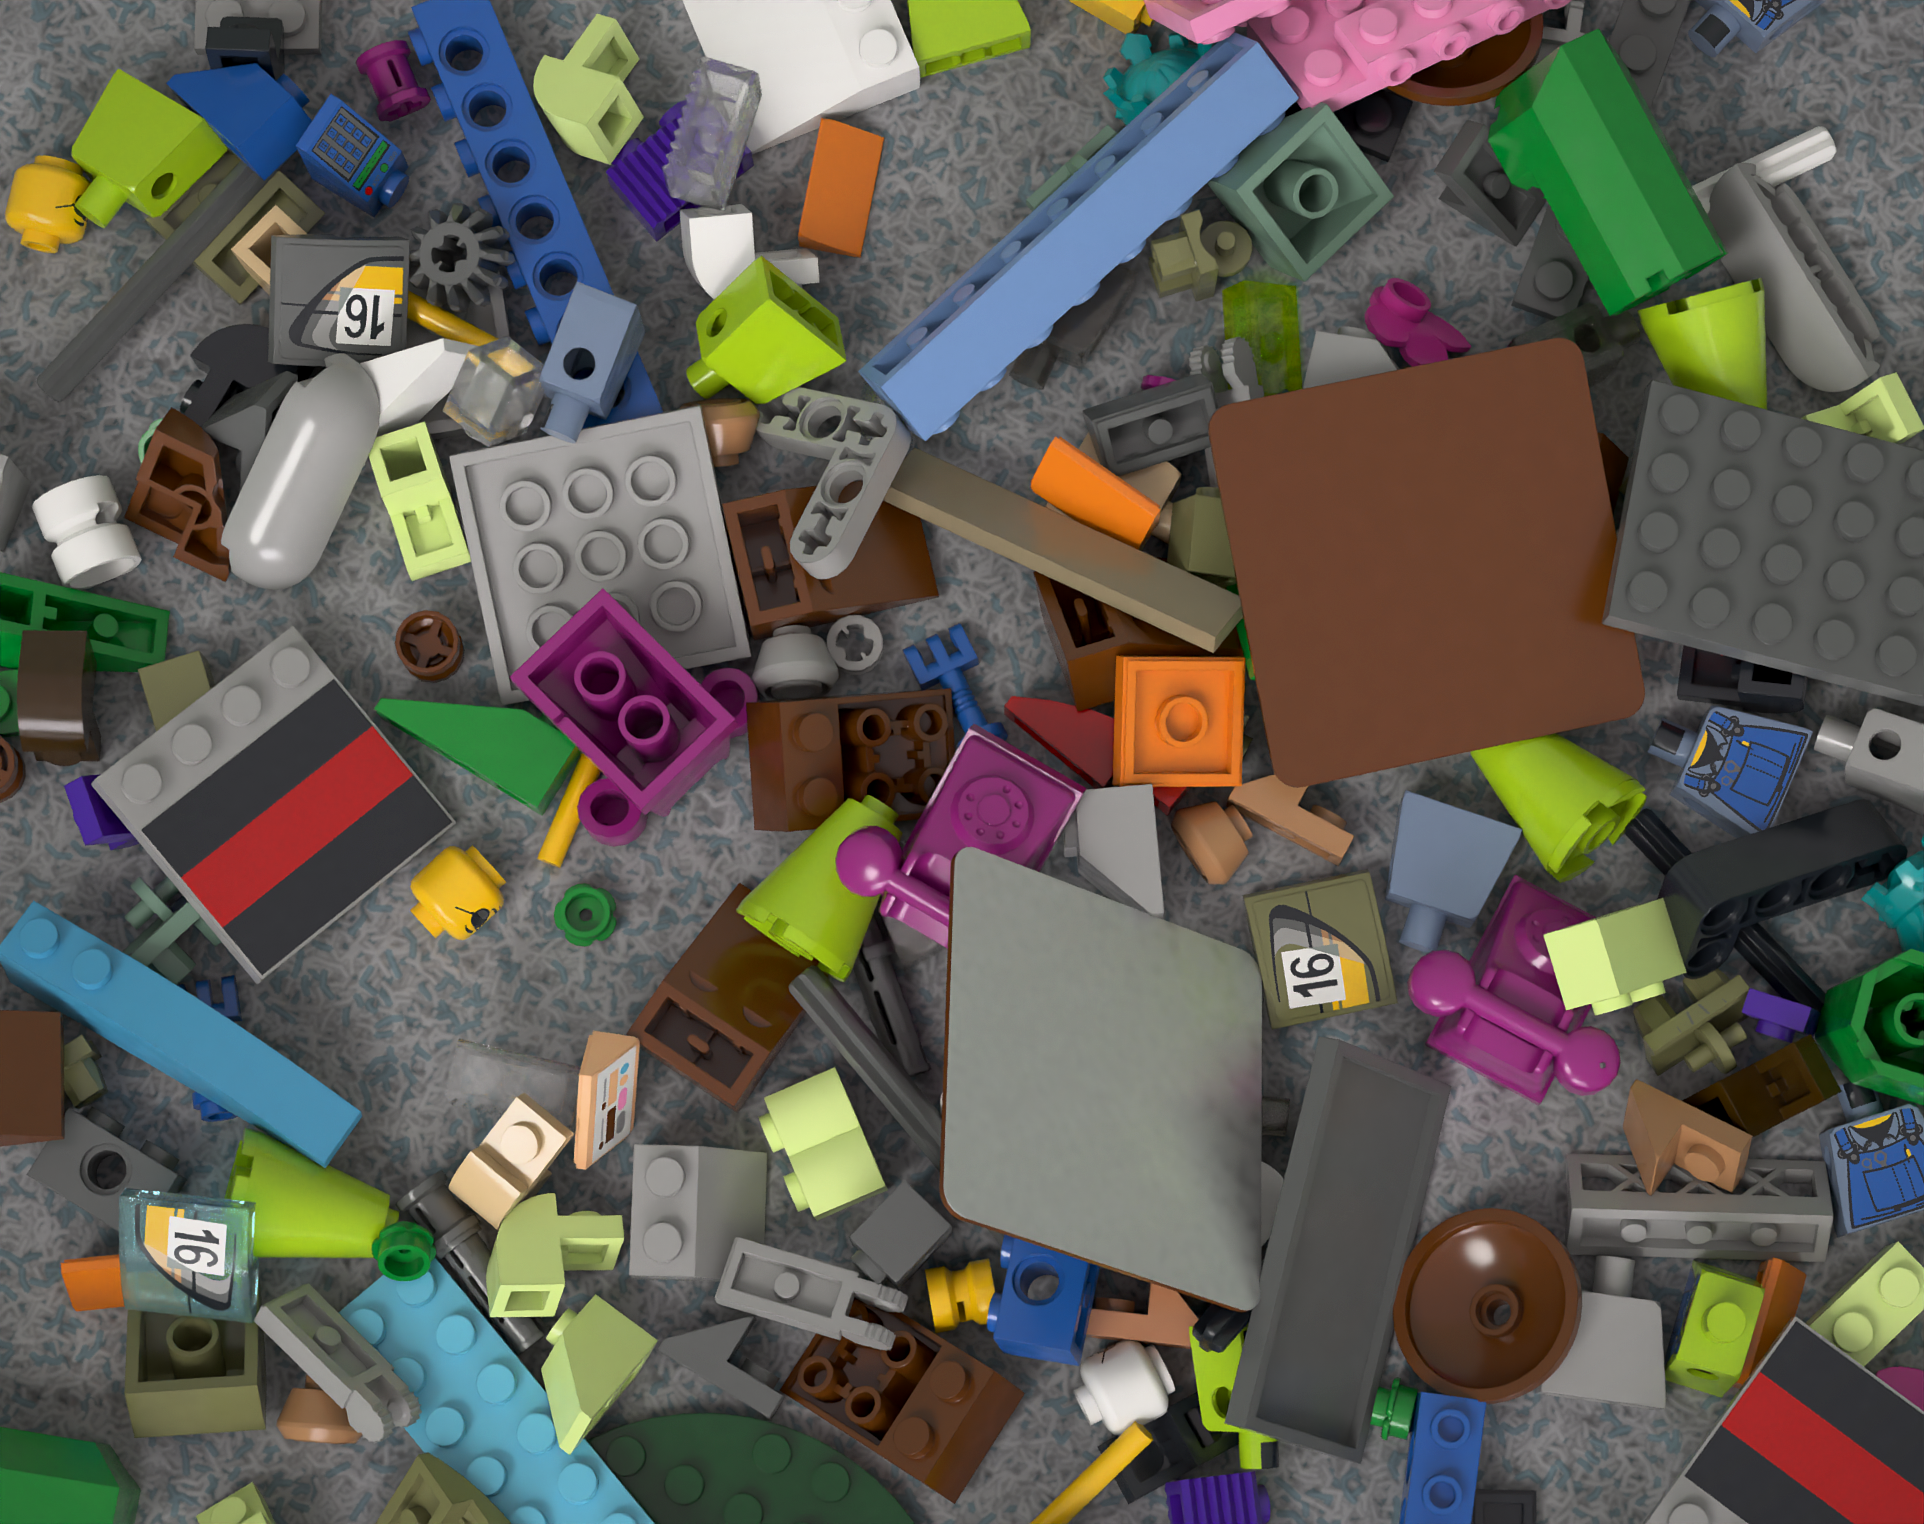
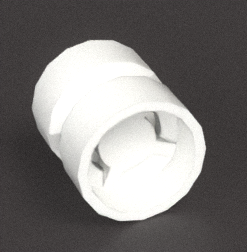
(87, 536)

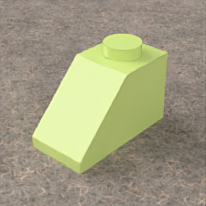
(590, 1367)

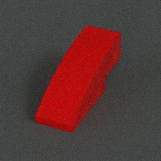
(1079, 741)

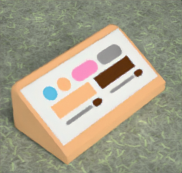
(605, 1095)

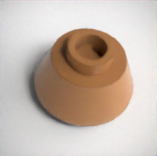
(729, 427)
(1212, 839)
(315, 1417)

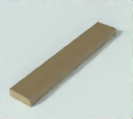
(1065, 550)

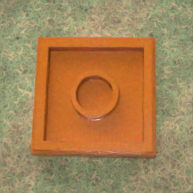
(1178, 721)

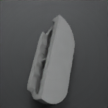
(1809, 300)
(303, 476)

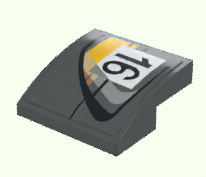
(337, 297)

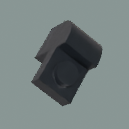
(234, 362)
(1737, 682)

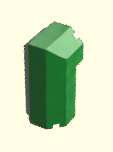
(1606, 171)
(1877, 1026)
(63, 1481)

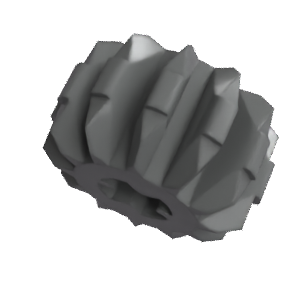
(450, 238)

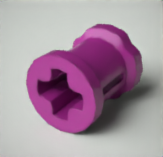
(392, 80)

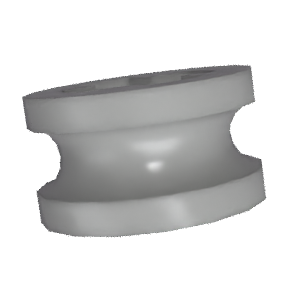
(871, 635)

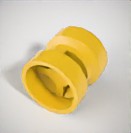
(960, 1294)

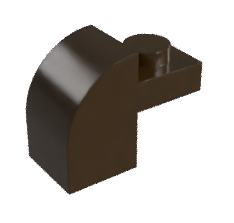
(57, 697)
(1770, 1089)

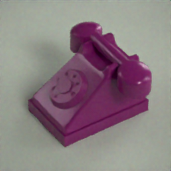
(632, 715)
(986, 801)
(1506, 1007)

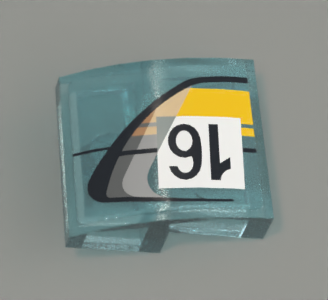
(188, 1255)

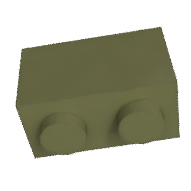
(194, 1374)

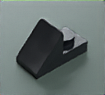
(247, 42)

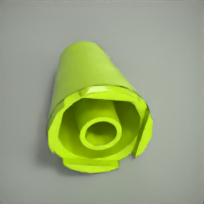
(1714, 342)
(1561, 798)
(806, 903)
(303, 1205)

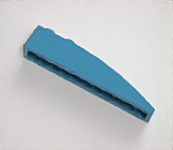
(174, 1032)

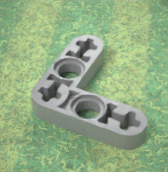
(851, 459)

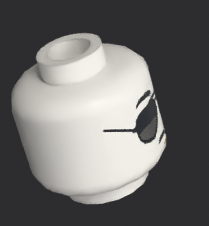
(1124, 1386)

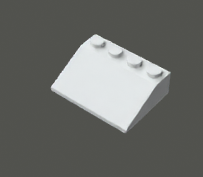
(809, 57)

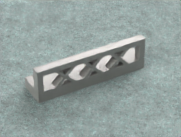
(1698, 1217)

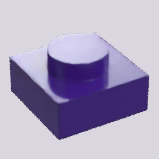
(1779, 1016)

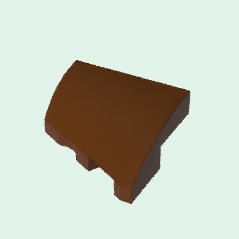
(183, 494)

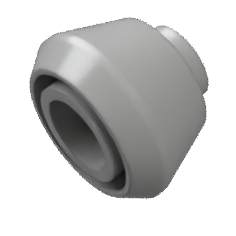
(794, 665)

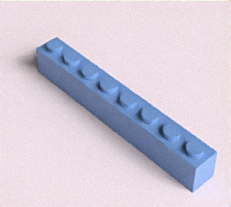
(1080, 235)

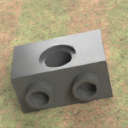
(72, 1165)
(898, 1237)

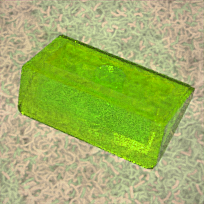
(1269, 321)

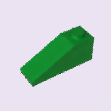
(121, 632)
(499, 745)

